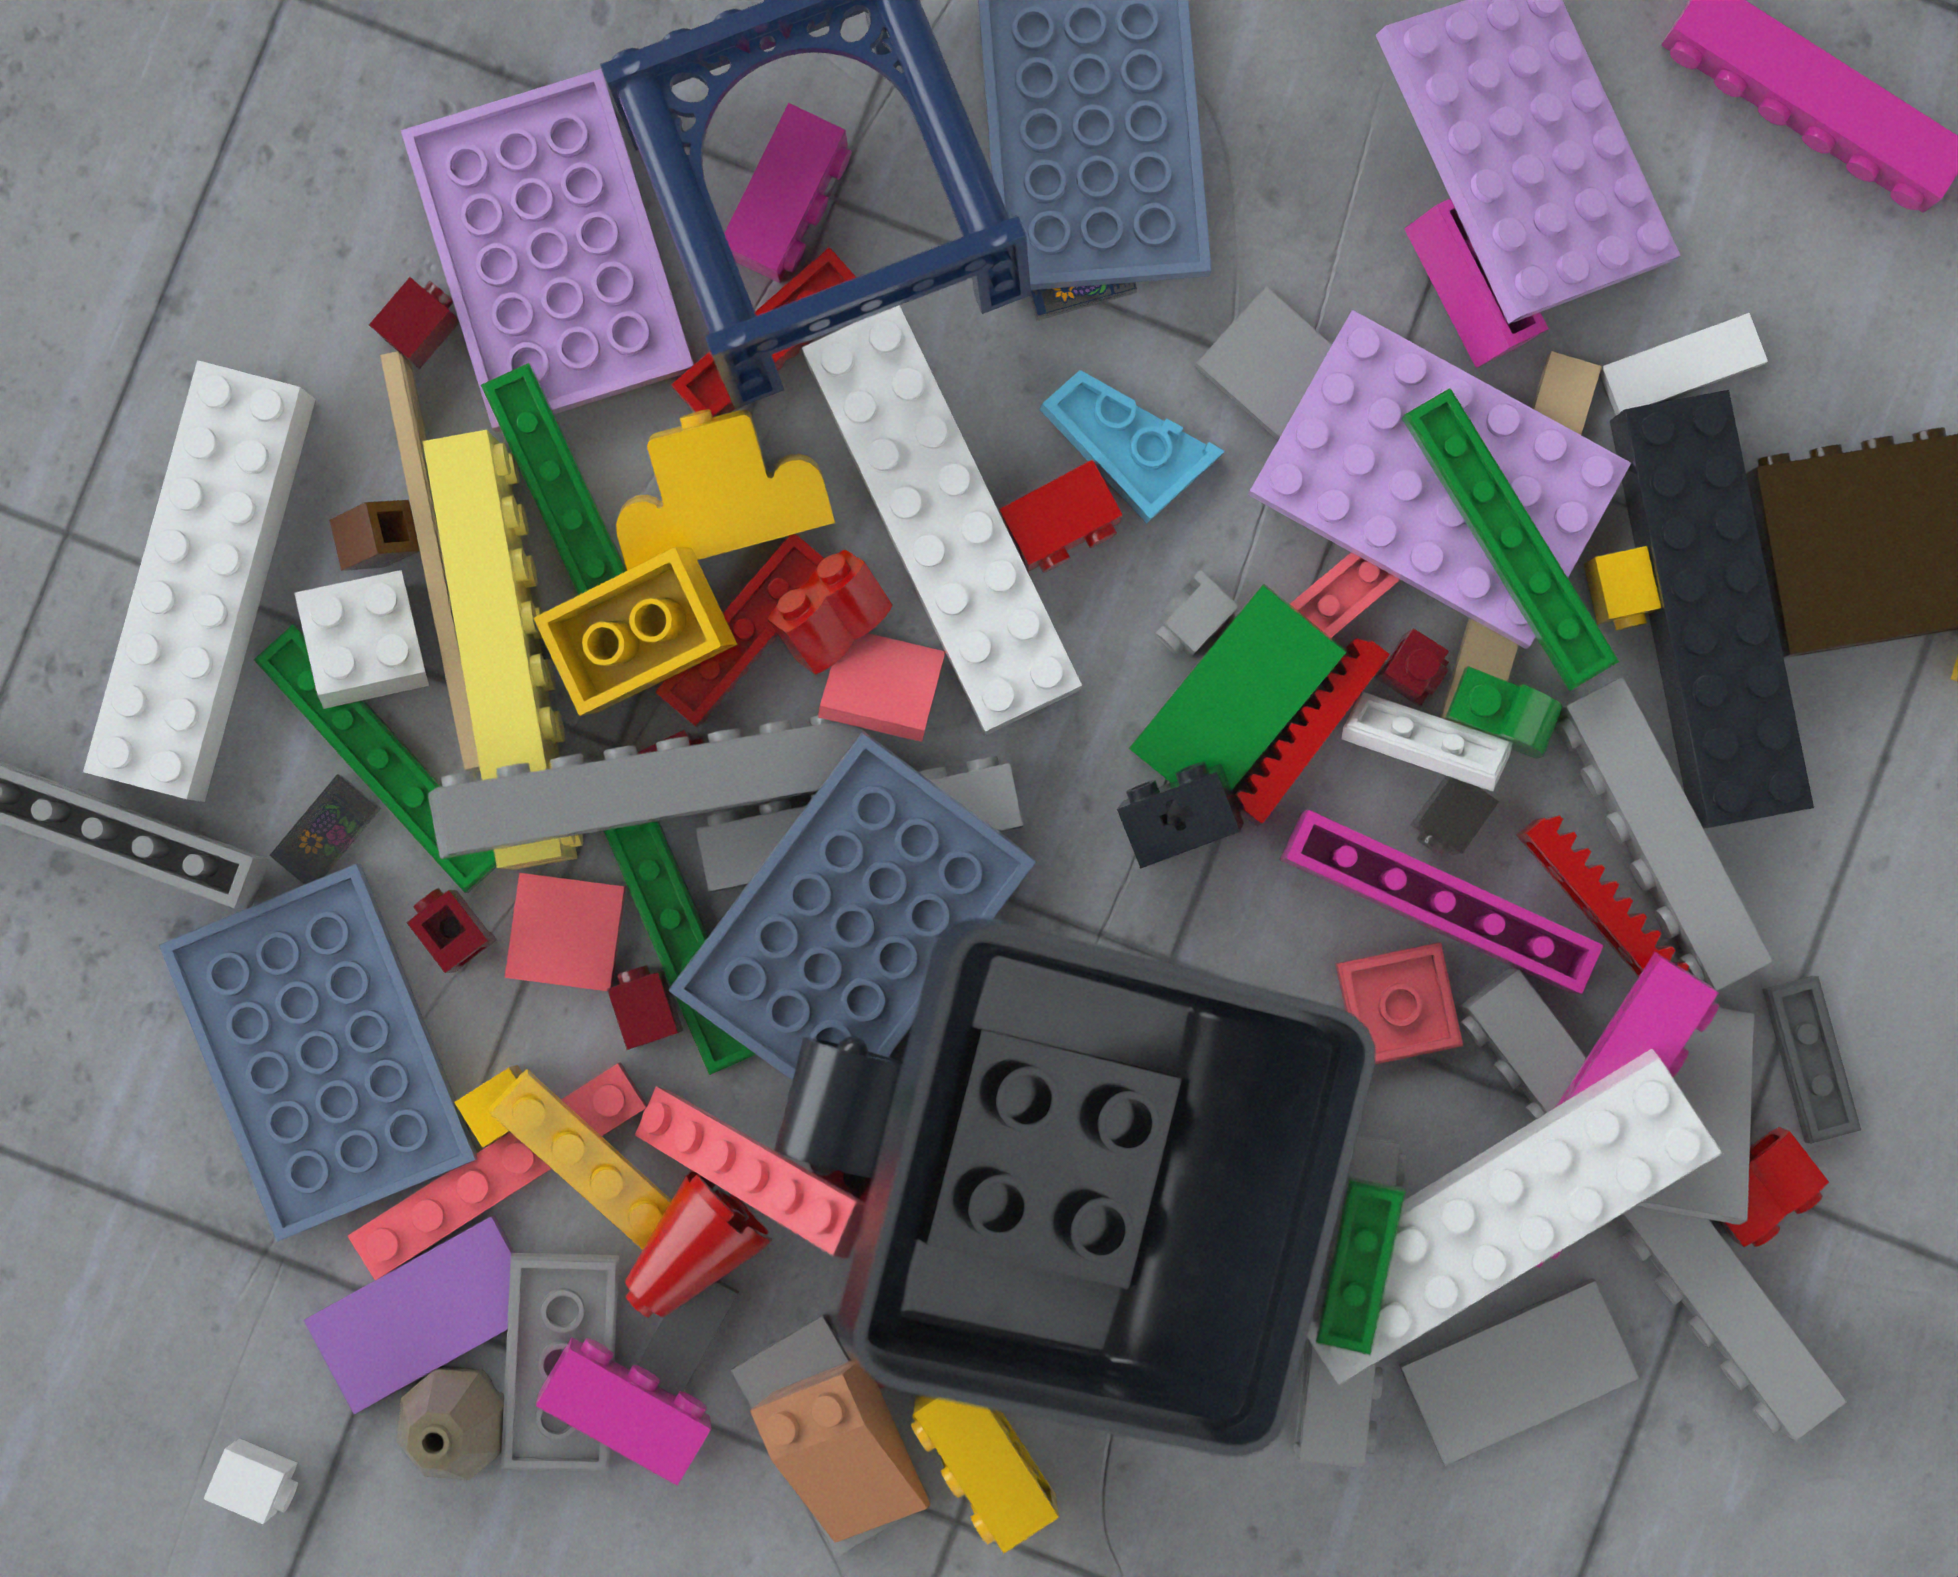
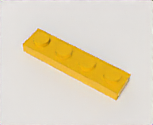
(581, 1157)

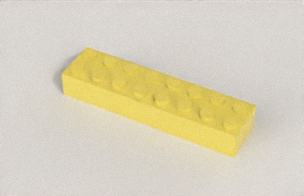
(494, 618)

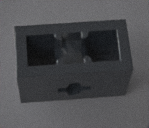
(1160, 837)

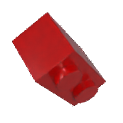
(1061, 517)

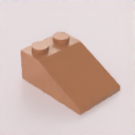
(841, 1450)

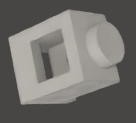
(1195, 615)

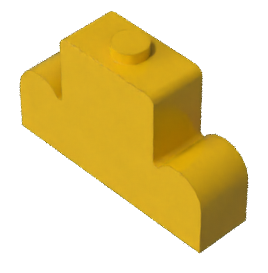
(719, 492)

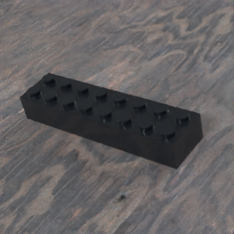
(1716, 612)

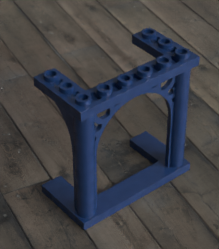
(898, 30)

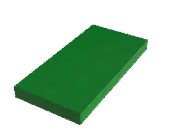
(1240, 691)

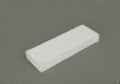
(1684, 364)
(1427, 741)

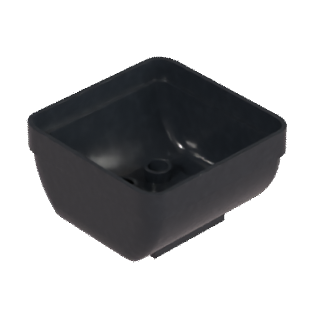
(1090, 1186)

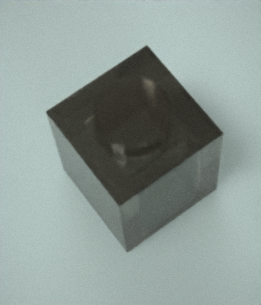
(1453, 816)

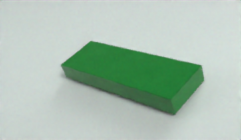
(1360, 1265)

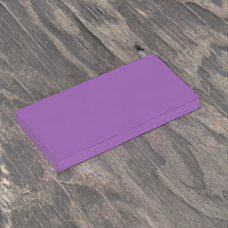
(417, 1315)

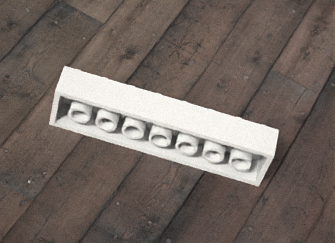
(941, 519)
(200, 582)
(1528, 1202)

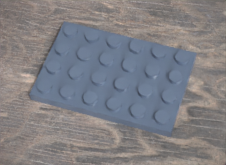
(1097, 137)
(848, 912)
(318, 1051)

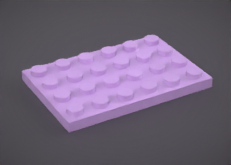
(1527, 150)
(549, 243)
(1366, 485)

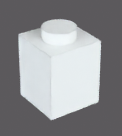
(252, 1481)

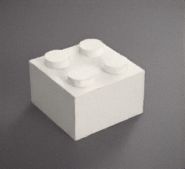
(361, 639)

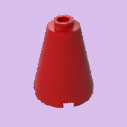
(693, 1247)

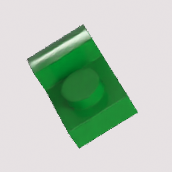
(1505, 711)

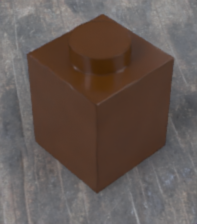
(374, 535)

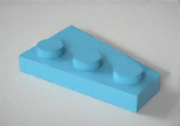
(1134, 451)

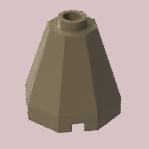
(452, 1423)

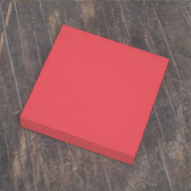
(883, 686)
(565, 932)
(1402, 1001)

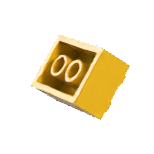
(635, 630)
(988, 1466)

